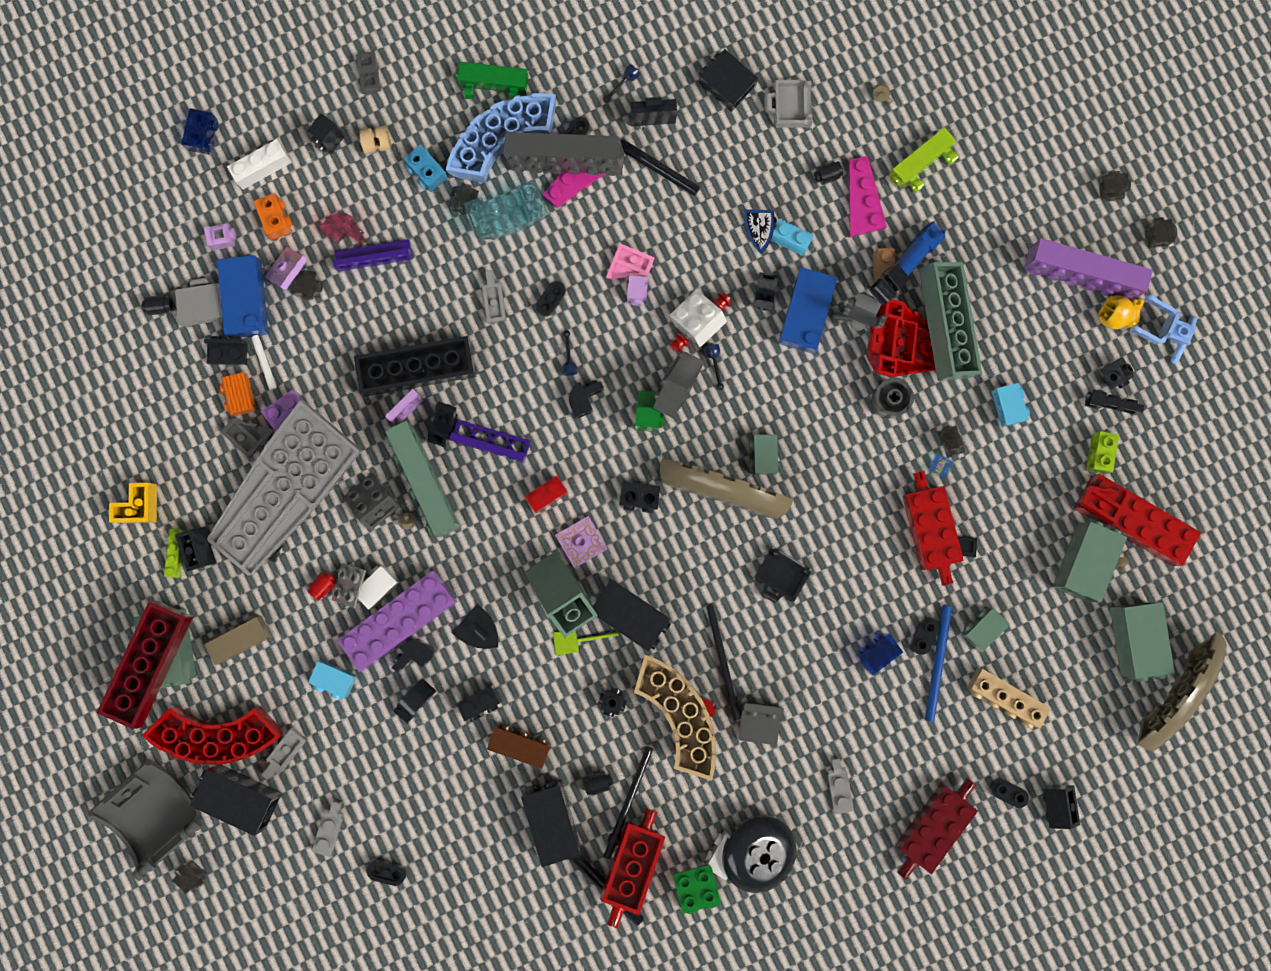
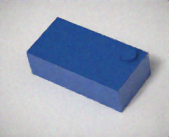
(242, 296)
(807, 310)

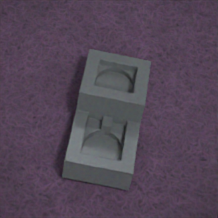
(368, 72)

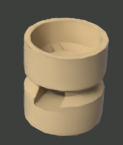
(369, 136)

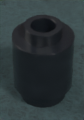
(828, 172)
(157, 304)
(598, 783)

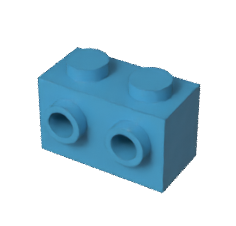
(425, 168)

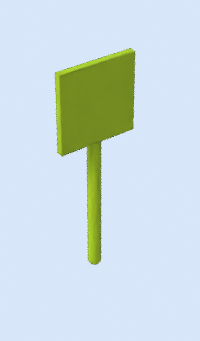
(570, 643)

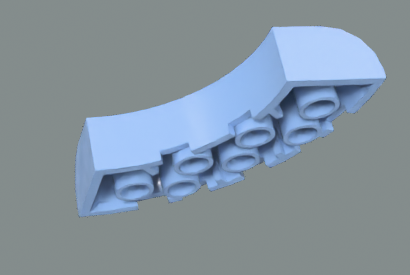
(485, 135)

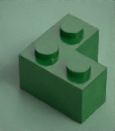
(647, 417)

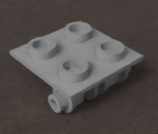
(348, 585)

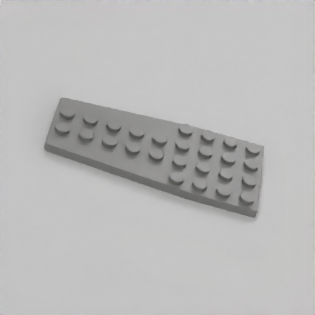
(282, 487)

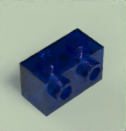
(199, 131)
(878, 653)

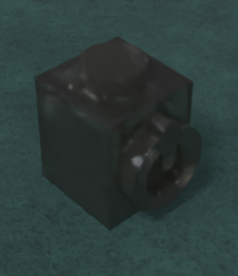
(1114, 186)
(1160, 232)
(307, 285)
(951, 441)
(189, 877)

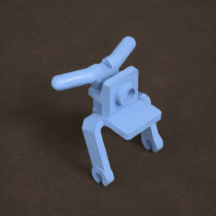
(1173, 328)

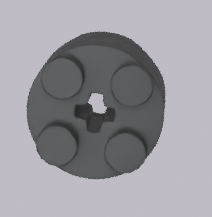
(901, 392)

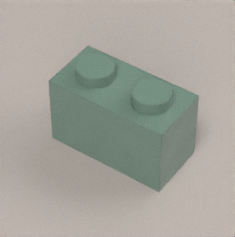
(764, 454)
(984, 629)

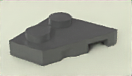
(246, 435)

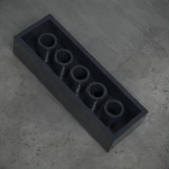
(415, 366)

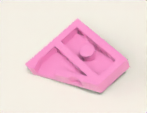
(629, 262)

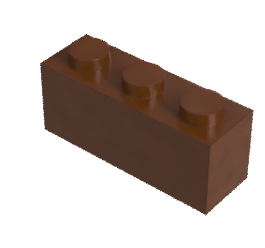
(519, 745)

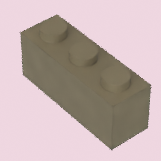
(237, 639)

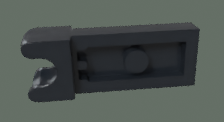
(1099, 399)

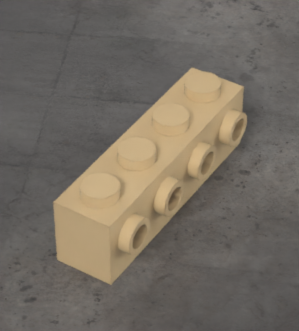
(1008, 698)

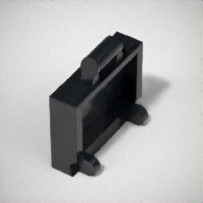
(653, 111)
(782, 575)

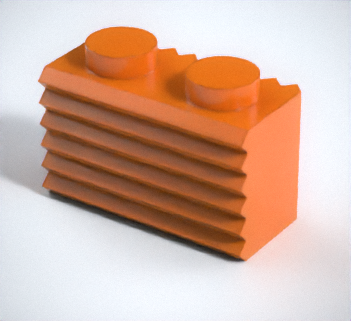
(238, 394)

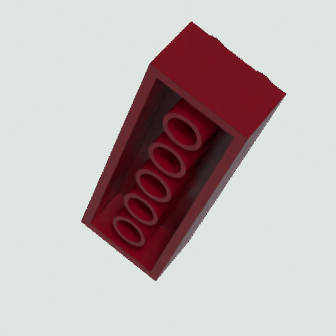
(144, 664)

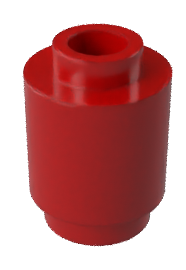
(321, 585)

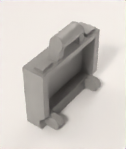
(792, 103)
(198, 303)

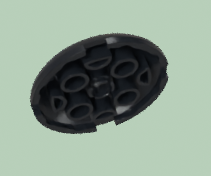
(748, 842)

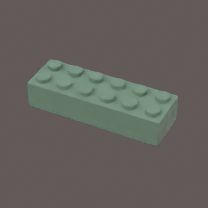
(950, 321)
(423, 479)

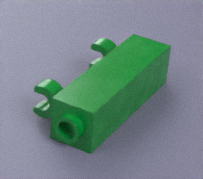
(492, 78)

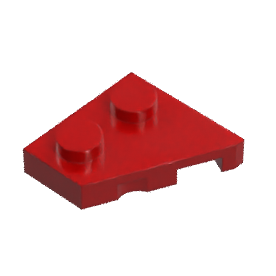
(1105, 502)

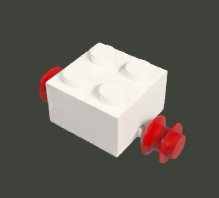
(698, 319)

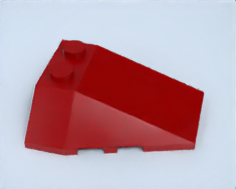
(901, 344)

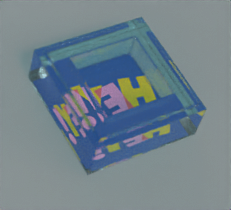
(940, 466)

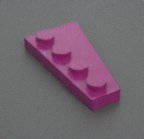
(567, 187)
(864, 202)

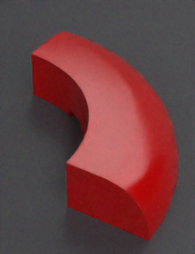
(212, 742)

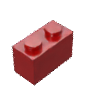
(546, 494)

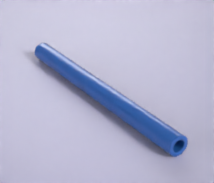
(938, 663)

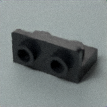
(226, 351)

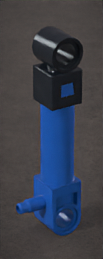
(897, 275)

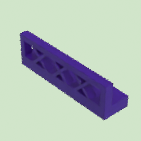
(373, 255)
(486, 446)

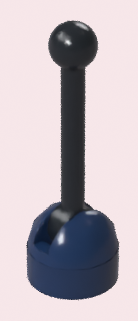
(630, 74)
(713, 352)
(569, 368)

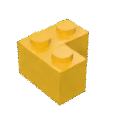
(139, 509)

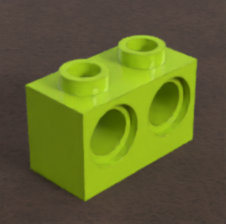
(1102, 452)

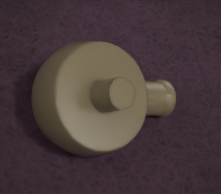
(881, 93)
(405, 520)
(1123, 561)

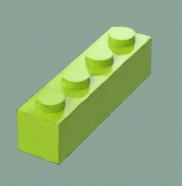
(173, 556)

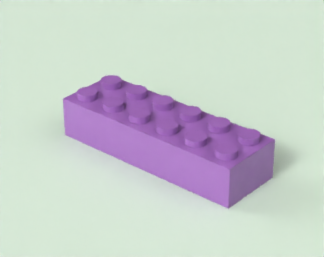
(1087, 269)
(397, 621)

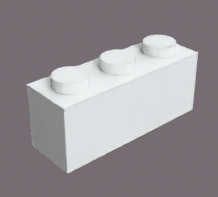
(259, 164)

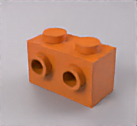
(273, 217)

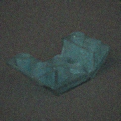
(507, 213)

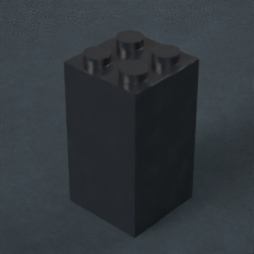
(631, 615)
(235, 799)
(551, 822)

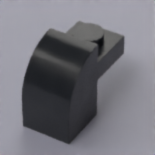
(765, 291)
(579, 398)
(443, 424)
(417, 651)
(414, 700)

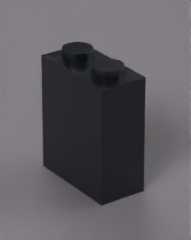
(727, 79)

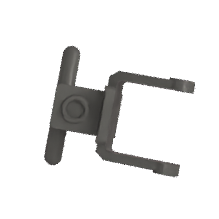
(862, 313)

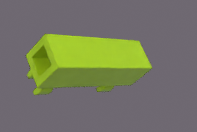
(922, 158)

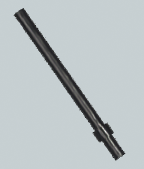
(732, 700)
(614, 838)

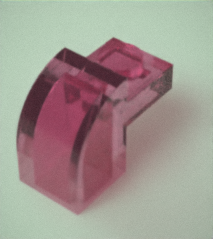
(340, 225)

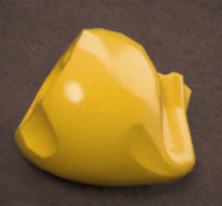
(1120, 312)

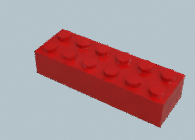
(1147, 525)

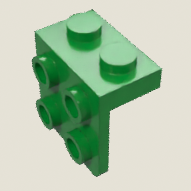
(696, 889)

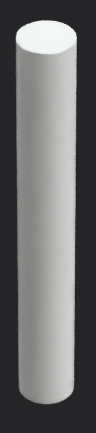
(263, 362)

